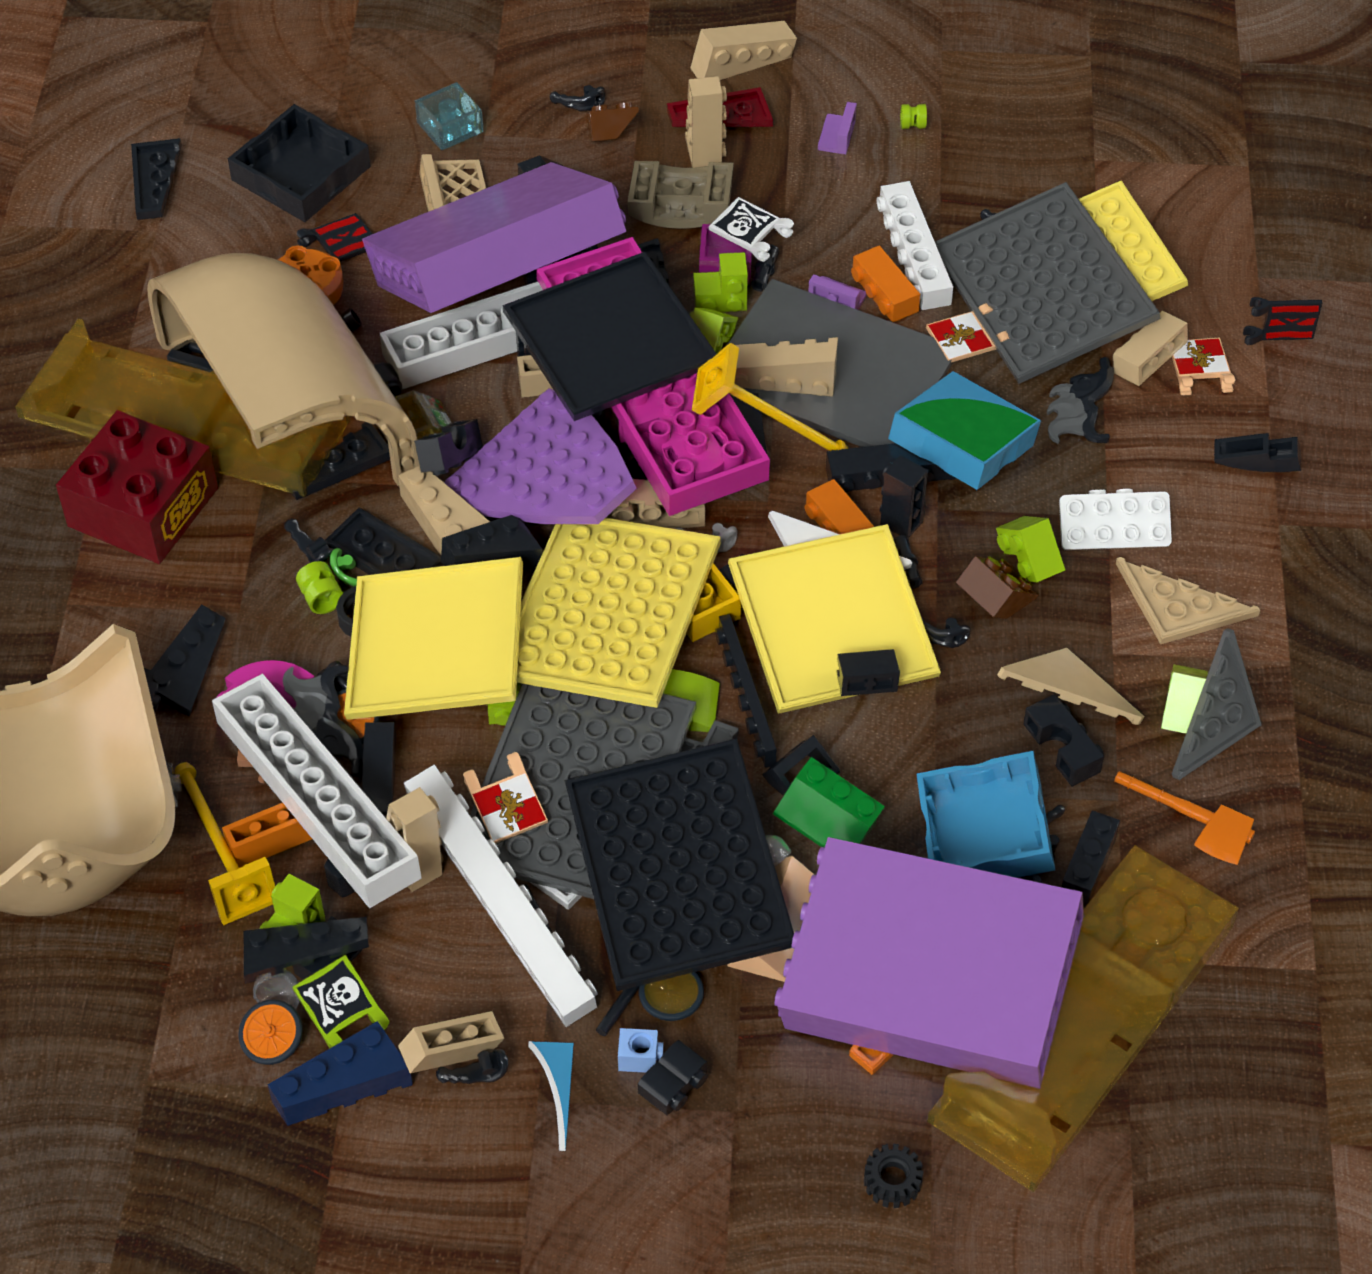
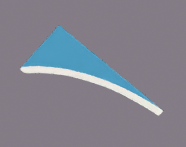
(557, 1063)

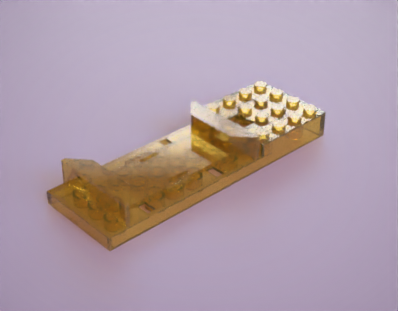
(167, 398)
(1131, 964)

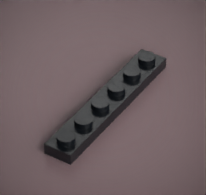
(748, 698)

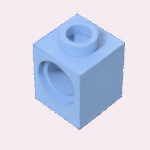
(636, 1039)

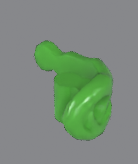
(341, 563)

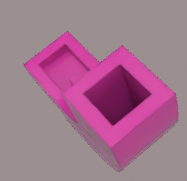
(272, 671)

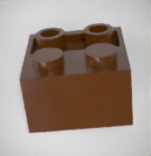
(996, 586)

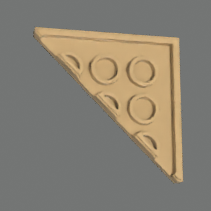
(1178, 606)
(1073, 680)

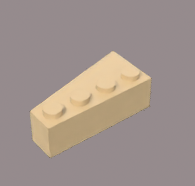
(741, 48)
(705, 121)
(788, 368)
(436, 506)
(645, 508)
(417, 823)

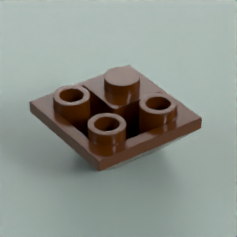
(609, 123)

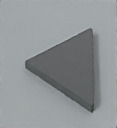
(1223, 711)

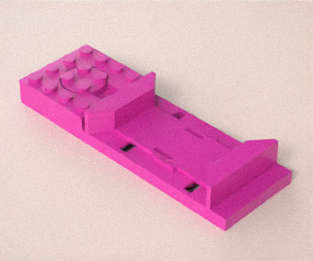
(680, 452)

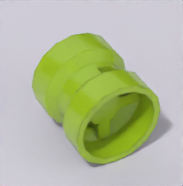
(907, 116)

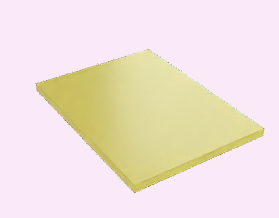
(611, 608)

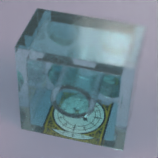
(449, 116)

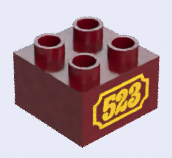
(137, 486)

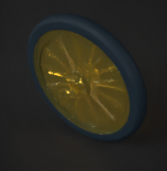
(673, 997)

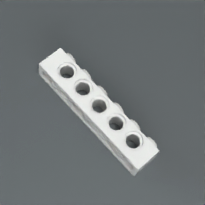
(915, 245)

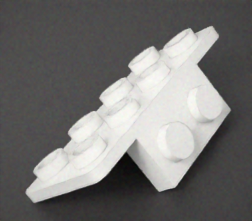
(1115, 520)

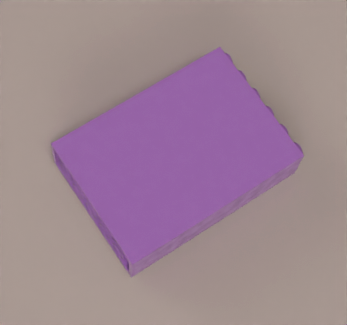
(494, 235)
(931, 961)

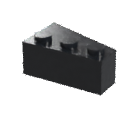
(492, 541)

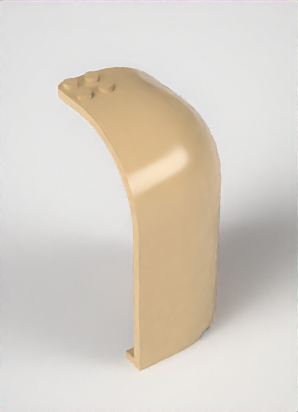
(277, 349)
(80, 781)

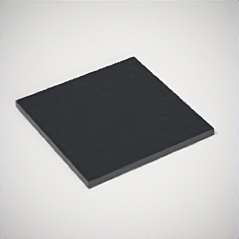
(609, 335)

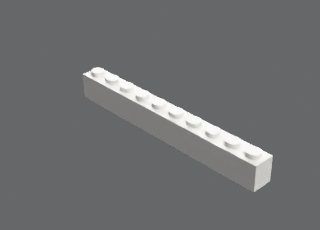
(506, 901)

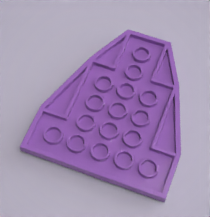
(546, 469)

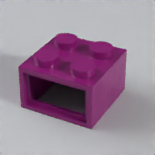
(712, 246)

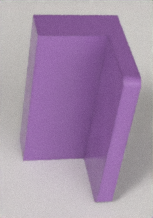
(838, 130)
(837, 291)

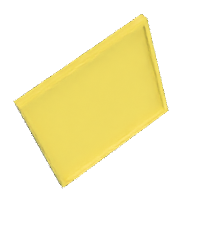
(829, 601)
(435, 639)

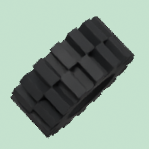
(888, 1192)

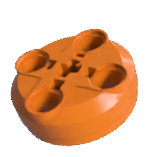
(319, 267)

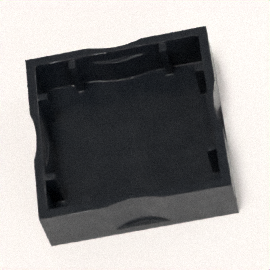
(299, 163)

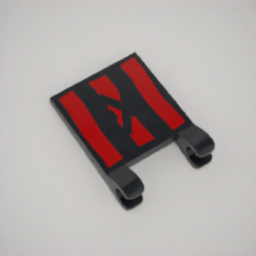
(338, 238)
(1283, 320)

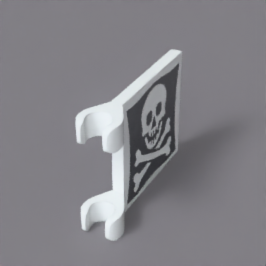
(748, 225)

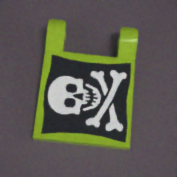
(337, 999)

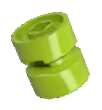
(319, 587)

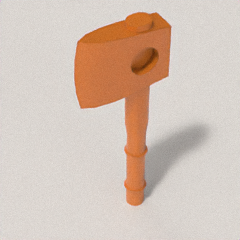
(1224, 831)

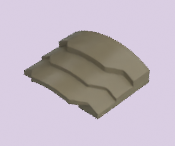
(679, 195)

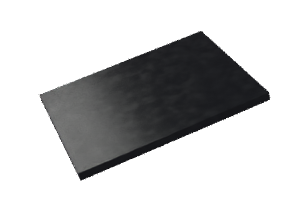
(679, 864)

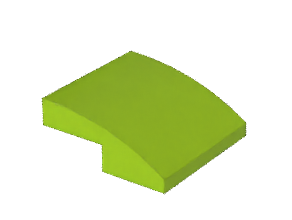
(698, 689)

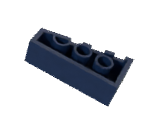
(341, 1075)

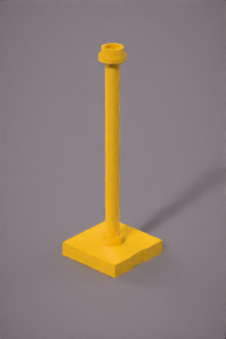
(717, 379)
(240, 889)

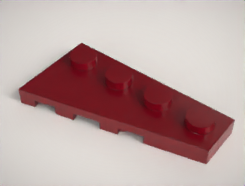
(742, 107)

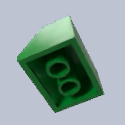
(827, 806)

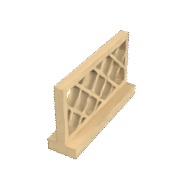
(434, 181)

